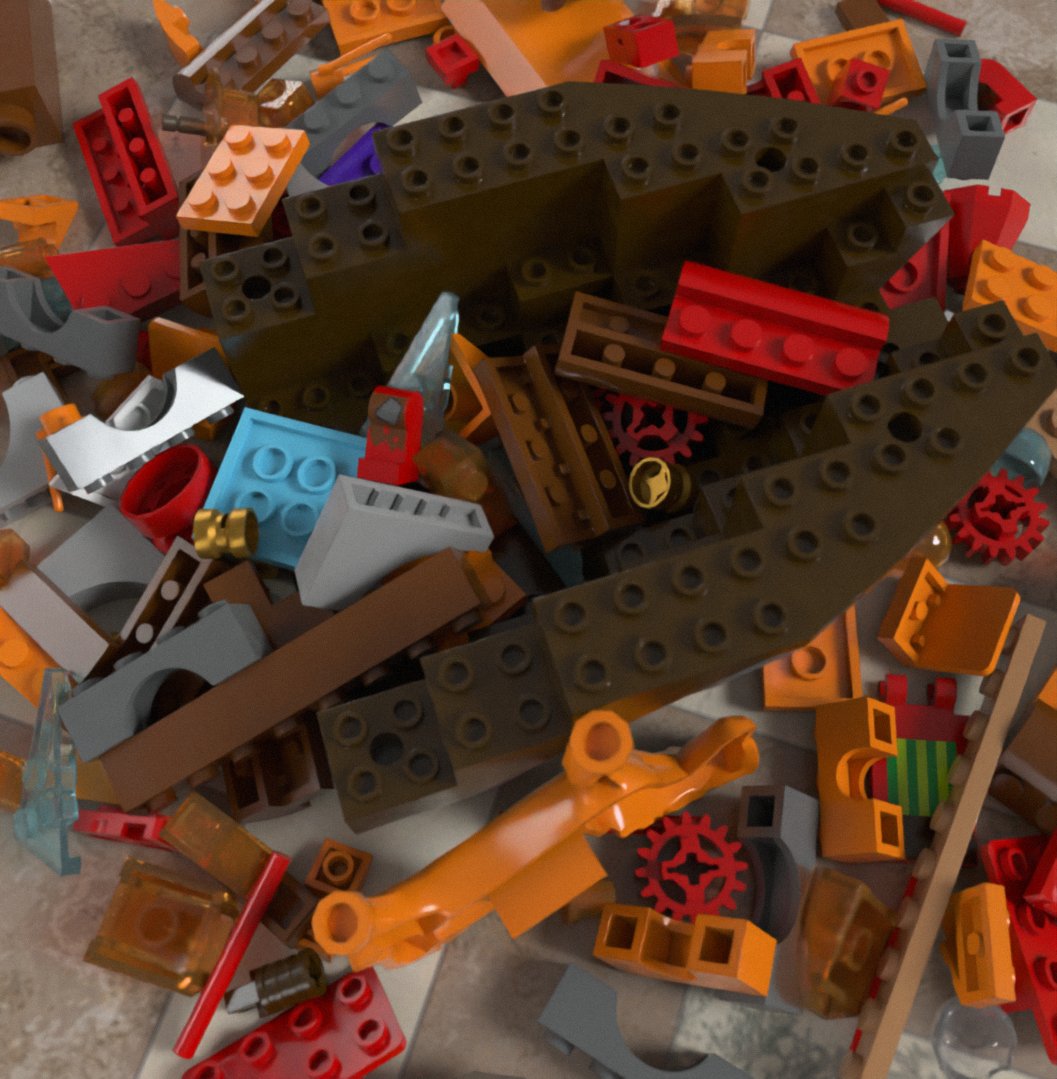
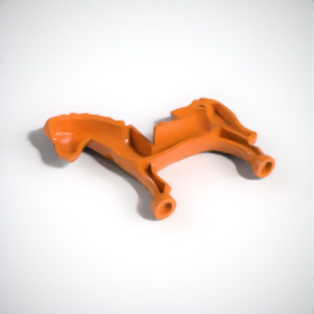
(535, 850)

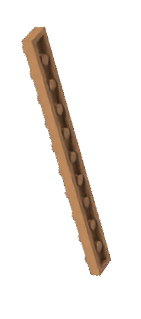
(939, 866)

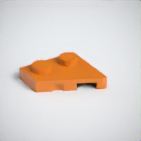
(979, 946)

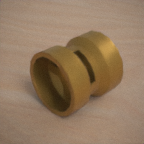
(663, 486)
(226, 533)

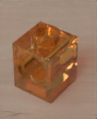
(282, 102)

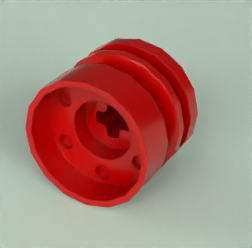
(168, 494)

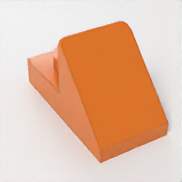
(39, 216)

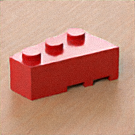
(130, 278)

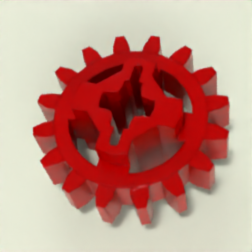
(639, 436)
(994, 519)
(688, 844)

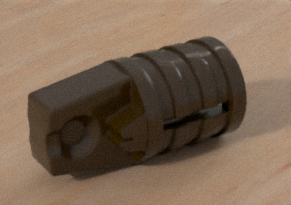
(279, 985)

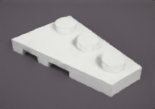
(131, 415)

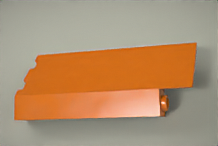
(537, 47)

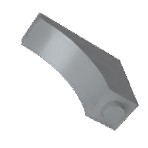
(23, 472)
(376, 529)
(103, 562)

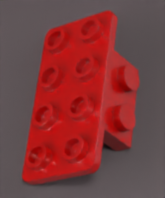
(1031, 932)
(322, 1038)

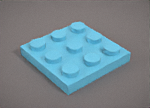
(285, 476)

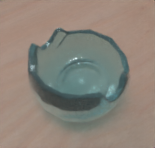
(1026, 456)

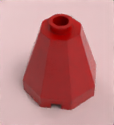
(978, 219)

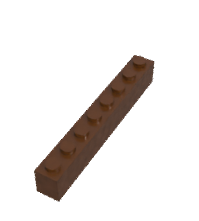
(296, 680)

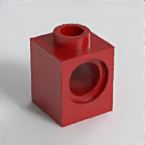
(859, 86)

